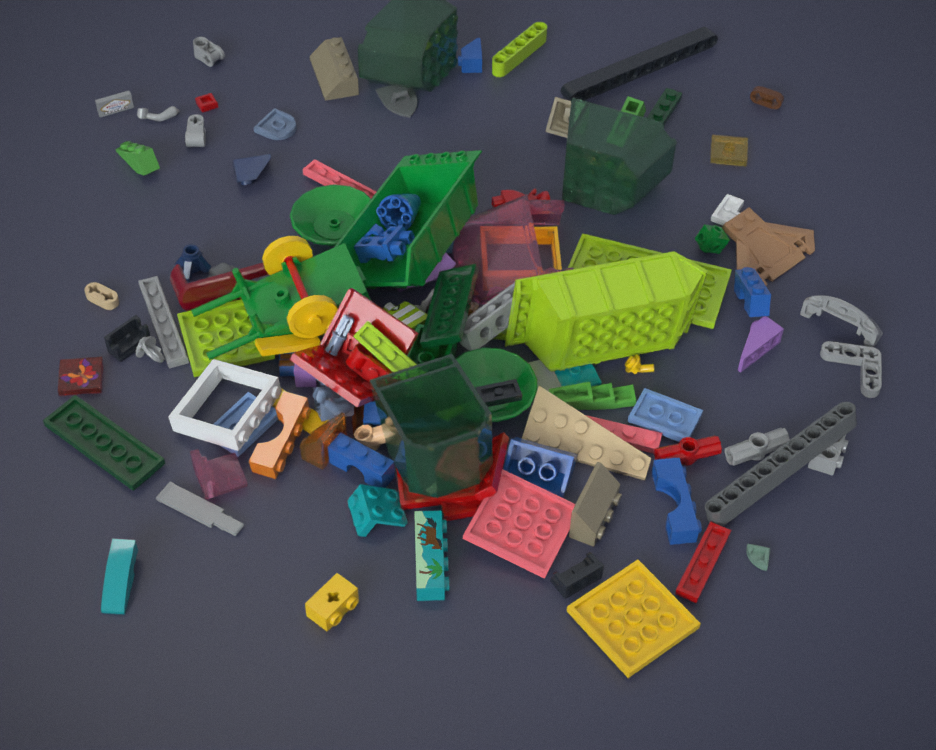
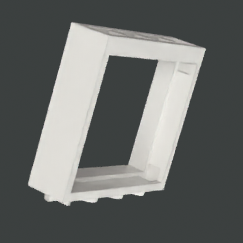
(182, 416)

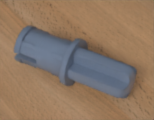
(339, 335)

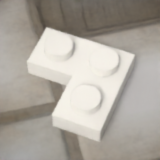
(727, 209)

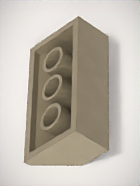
(334, 70)

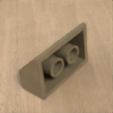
(595, 506)

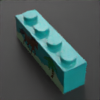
(429, 555)

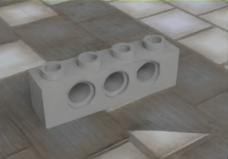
(488, 320)

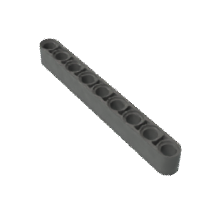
(781, 464)

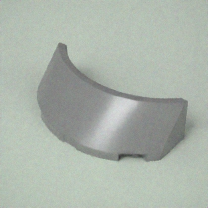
(846, 312)

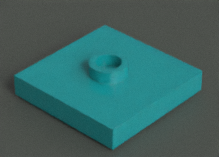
(578, 375)

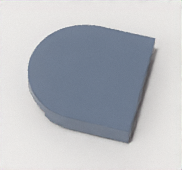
(276, 125)

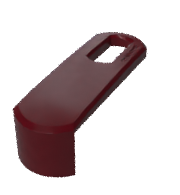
(208, 289)

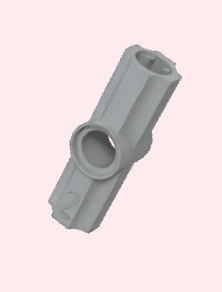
(756, 446)

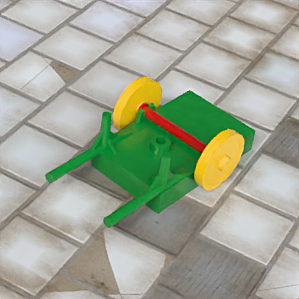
(296, 296)

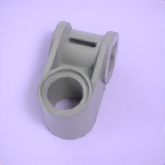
(207, 51)
(196, 133)

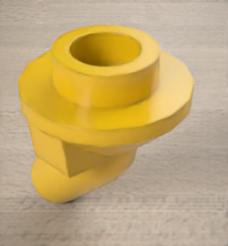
(634, 365)

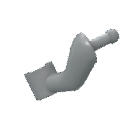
(168, 113)

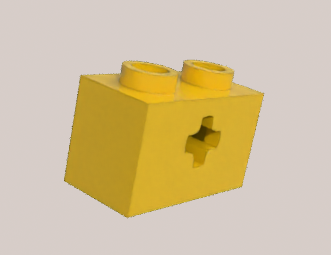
(332, 602)

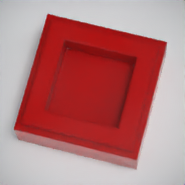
(206, 102)

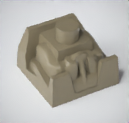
(559, 117)

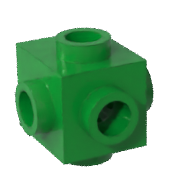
(712, 239)

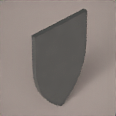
(398, 100)

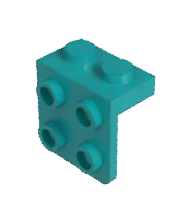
(373, 506)

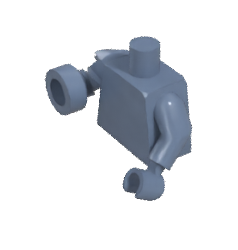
(329, 403)

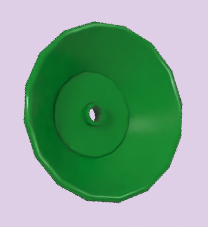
(327, 213)
(497, 365)

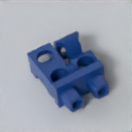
(383, 244)

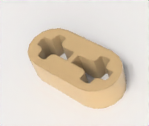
(100, 297)

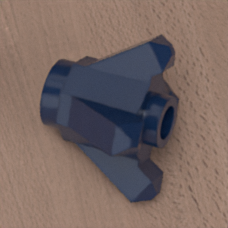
(192, 261)

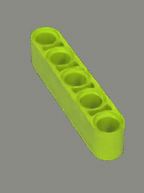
(519, 49)

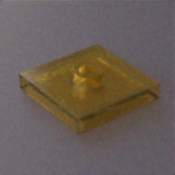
(729, 150)

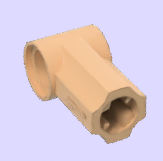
(370, 436)

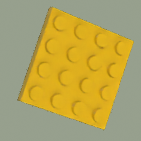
(633, 618)

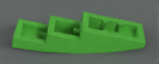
(599, 397)

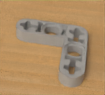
(864, 361)

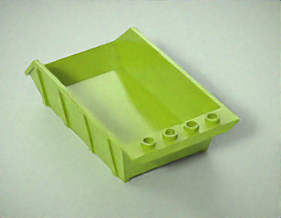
(605, 310)

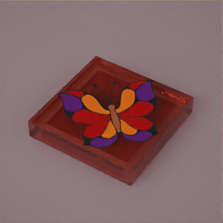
(80, 376)

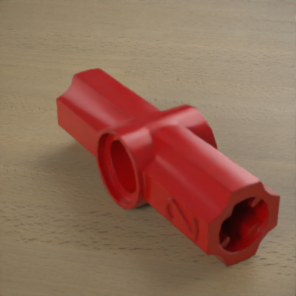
(690, 449)

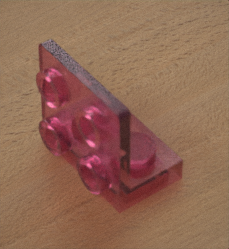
(219, 474)

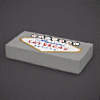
(114, 103)

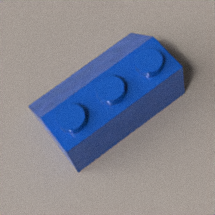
(541, 465)

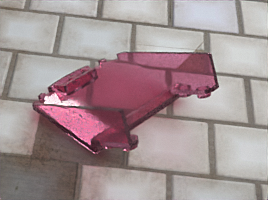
(505, 244)

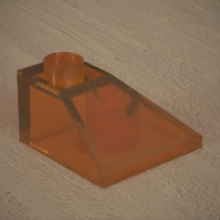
(315, 447)

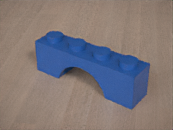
(681, 523)

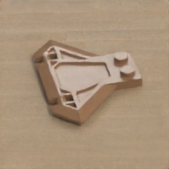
(766, 245)

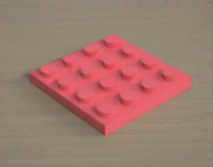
(522, 524)

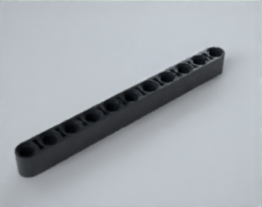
(639, 65)

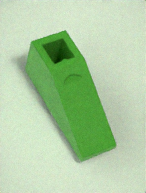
(139, 157)

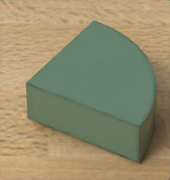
(758, 555)

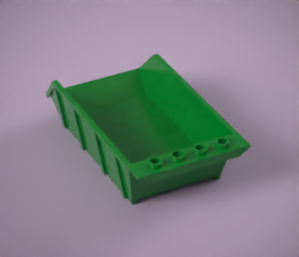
(447, 201)

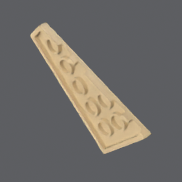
(567, 429)

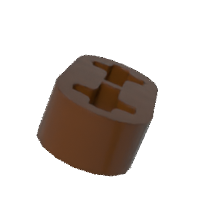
(767, 97)

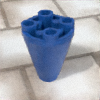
(398, 210)

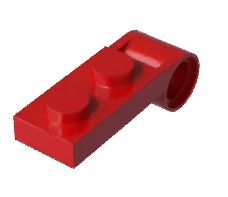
(364, 364)

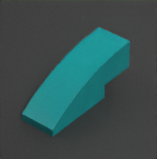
(119, 576)

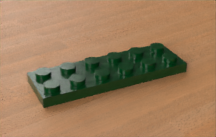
(449, 306)
(104, 442)

